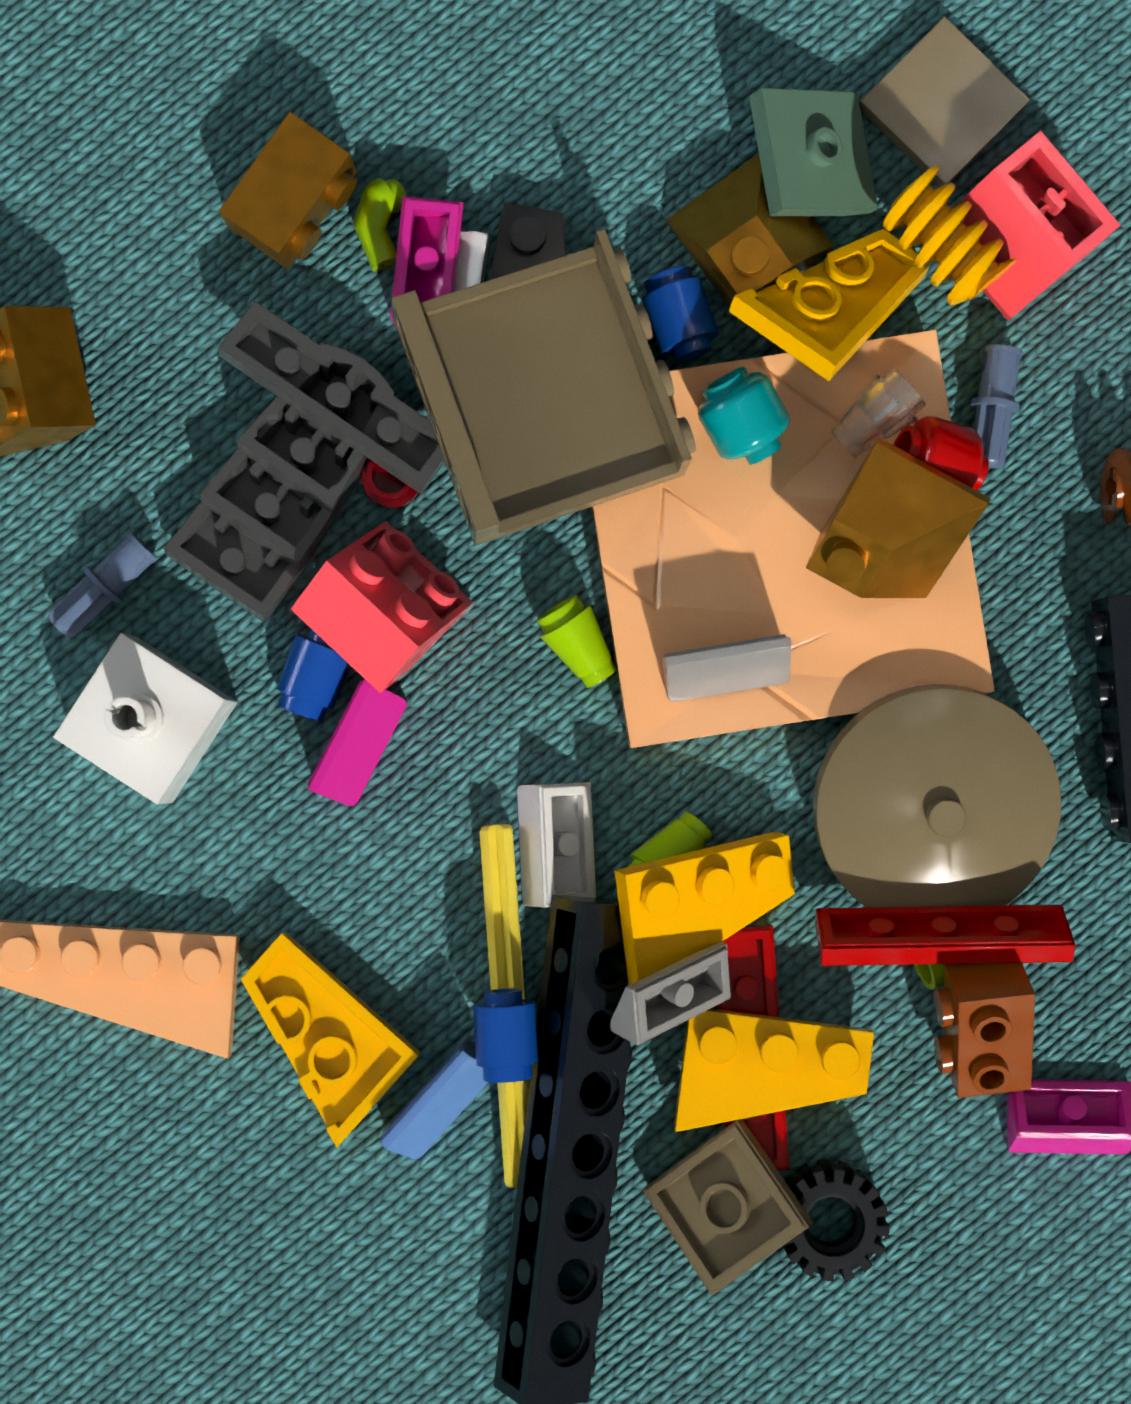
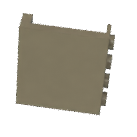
(544, 391)

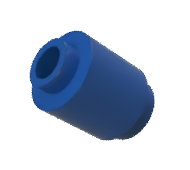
(680, 313)
(311, 677)
(505, 1036)

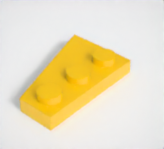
(833, 306)
(699, 899)
(329, 1034)
(766, 1065)

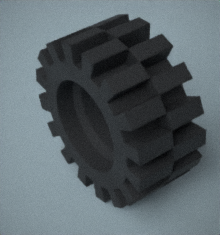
(867, 1227)

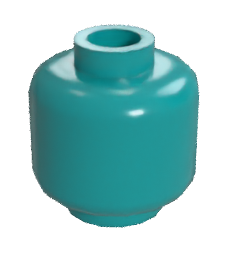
(743, 415)

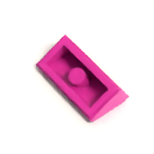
(427, 248)
(357, 744)
(1070, 1117)

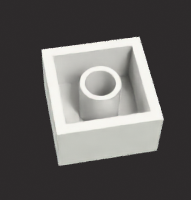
(145, 719)

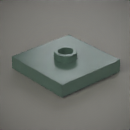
(813, 152)

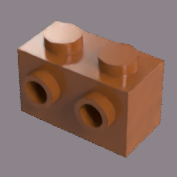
(985, 1028)

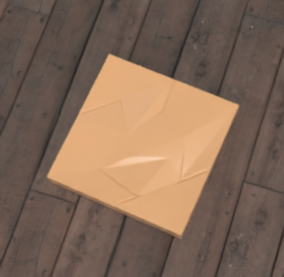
(729, 554)

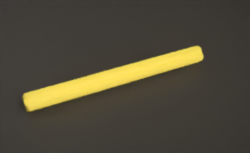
(505, 973)

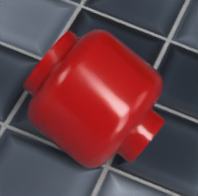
(946, 447)

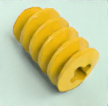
(946, 238)

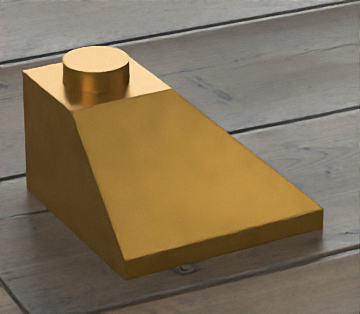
(737, 238)
(895, 527)

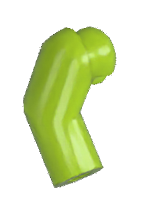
(371, 219)

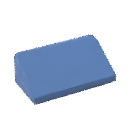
(435, 1104)

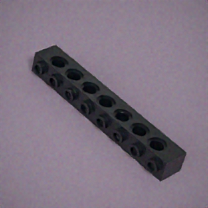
(549, 1312)

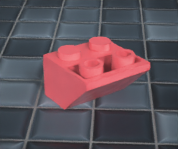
(1042, 218)
(381, 605)

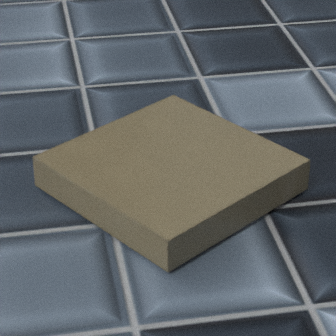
(943, 102)
(727, 1206)

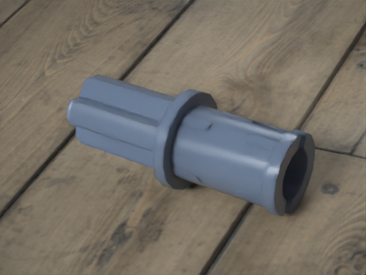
(996, 400)
(101, 586)

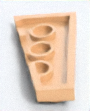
(136, 977)

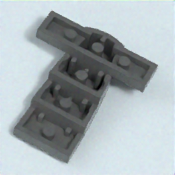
(296, 461)

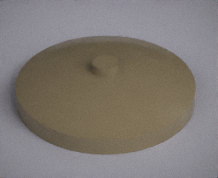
(936, 801)

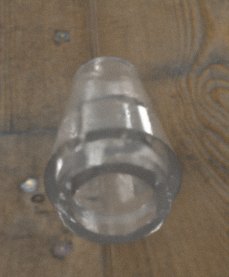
(879, 412)

